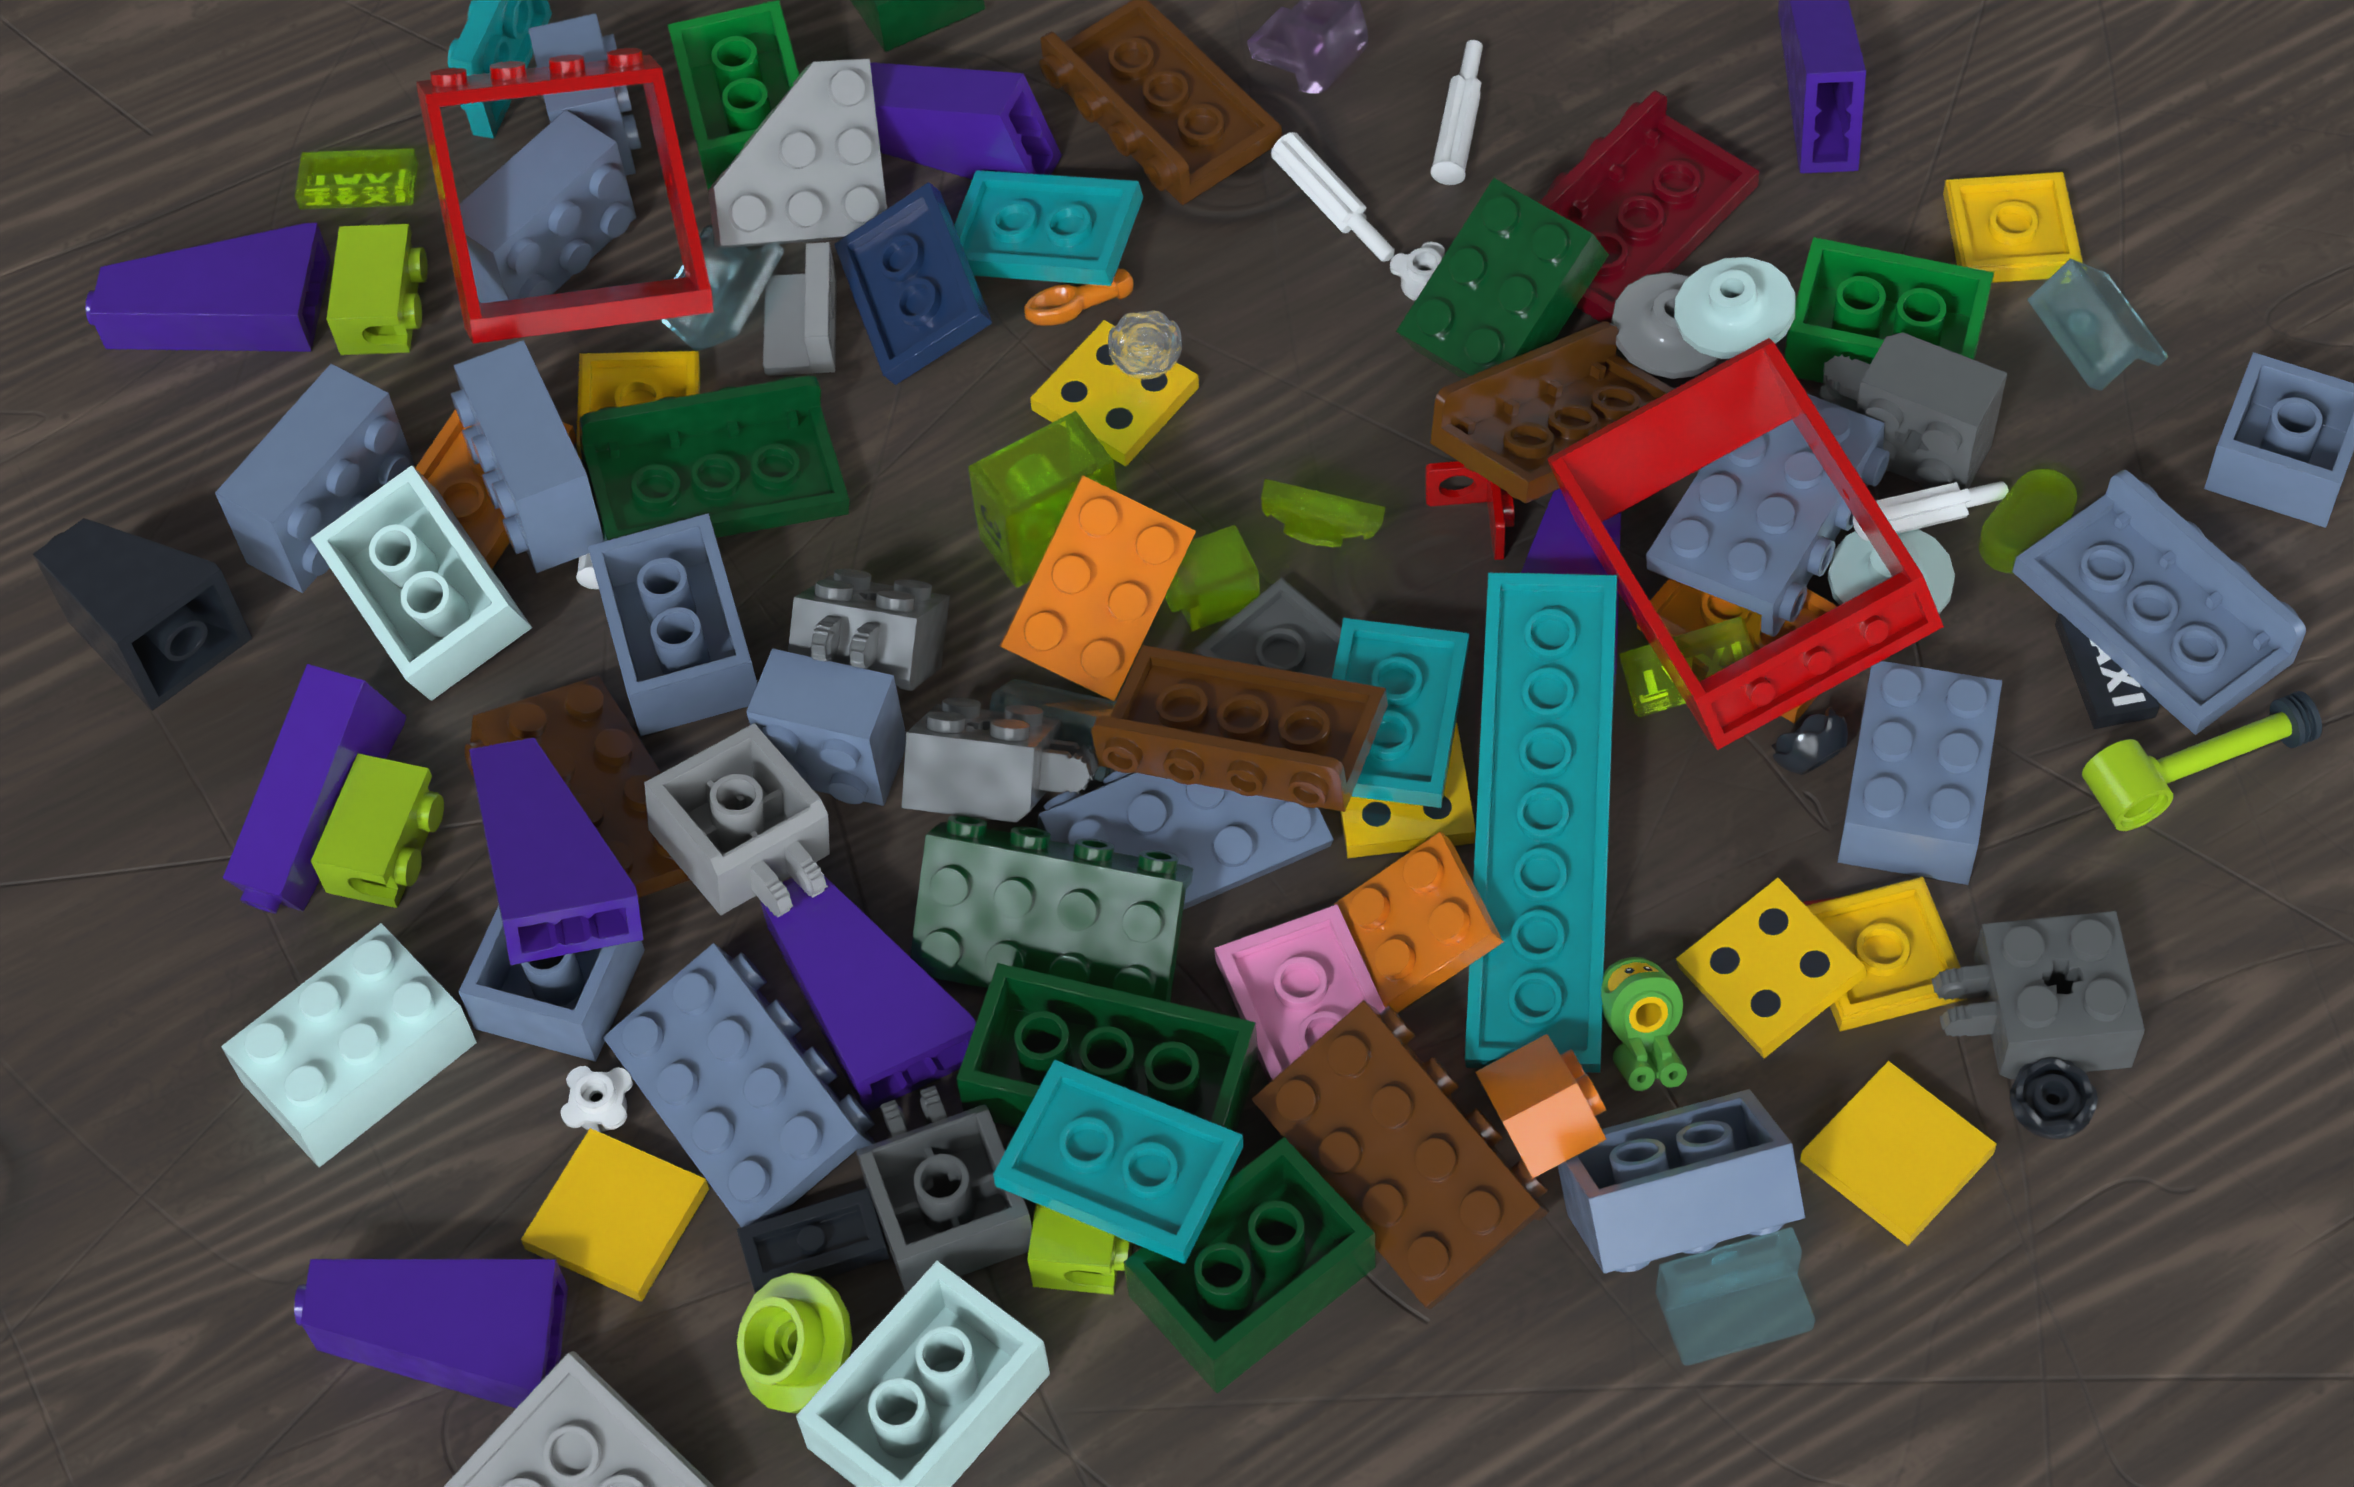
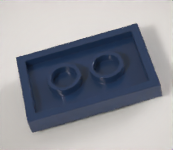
(912, 283)

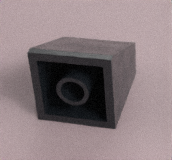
(143, 606)

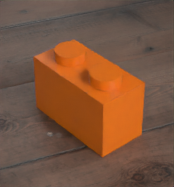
(1544, 1104)

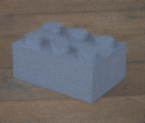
(546, 211)
(529, 457)
(310, 471)
(674, 624)
(1920, 772)
(1682, 1182)

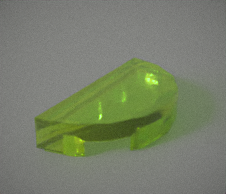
(1319, 516)

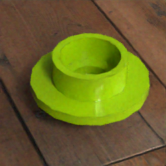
(793, 1340)

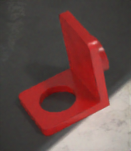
(1481, 490)

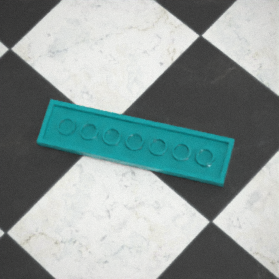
(1544, 814)

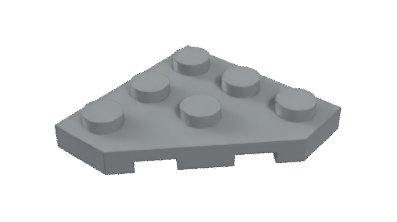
(808, 165)
(576, 1435)

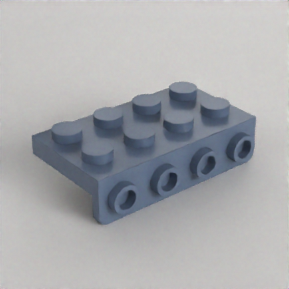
(1767, 517)
(2163, 602)
(1208, 828)
(739, 1086)

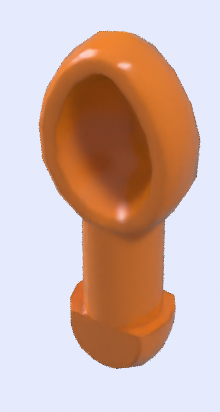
(1065, 302)

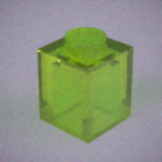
(1214, 579)

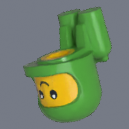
(1643, 1011)

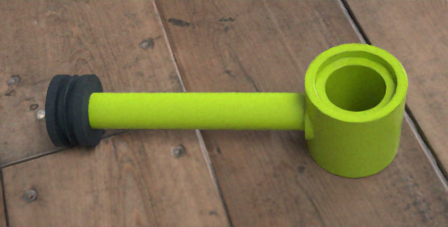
(2135, 785)

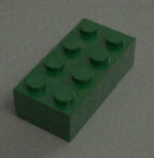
(1138, 1042)

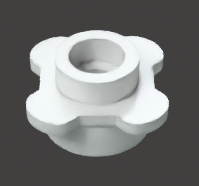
(1410, 267)
(600, 1115)

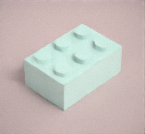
(421, 583)
(350, 1044)
(925, 1388)

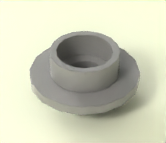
(1649, 329)

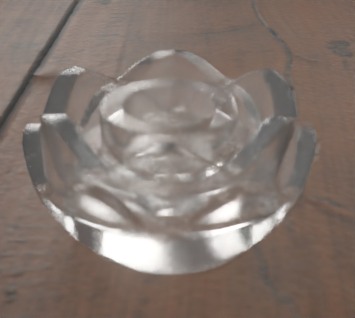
(1143, 329)

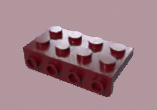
(1647, 197)

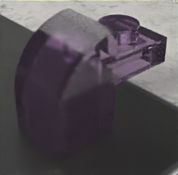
(1312, 41)

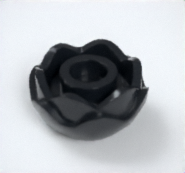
(1812, 744)
(2058, 1080)

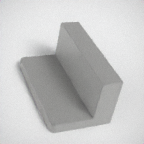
(802, 317)

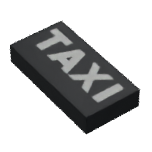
(2105, 687)

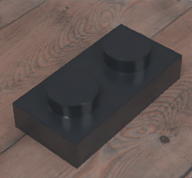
(814, 1240)

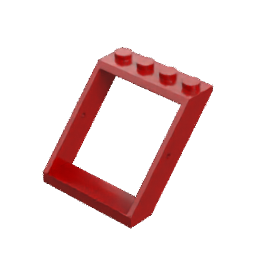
(580, 308)
(1687, 433)

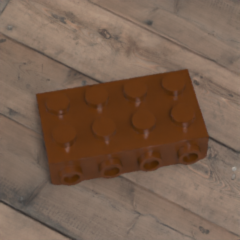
(1159, 99)
(1536, 406)
(1241, 728)
(600, 765)
(1402, 1151)

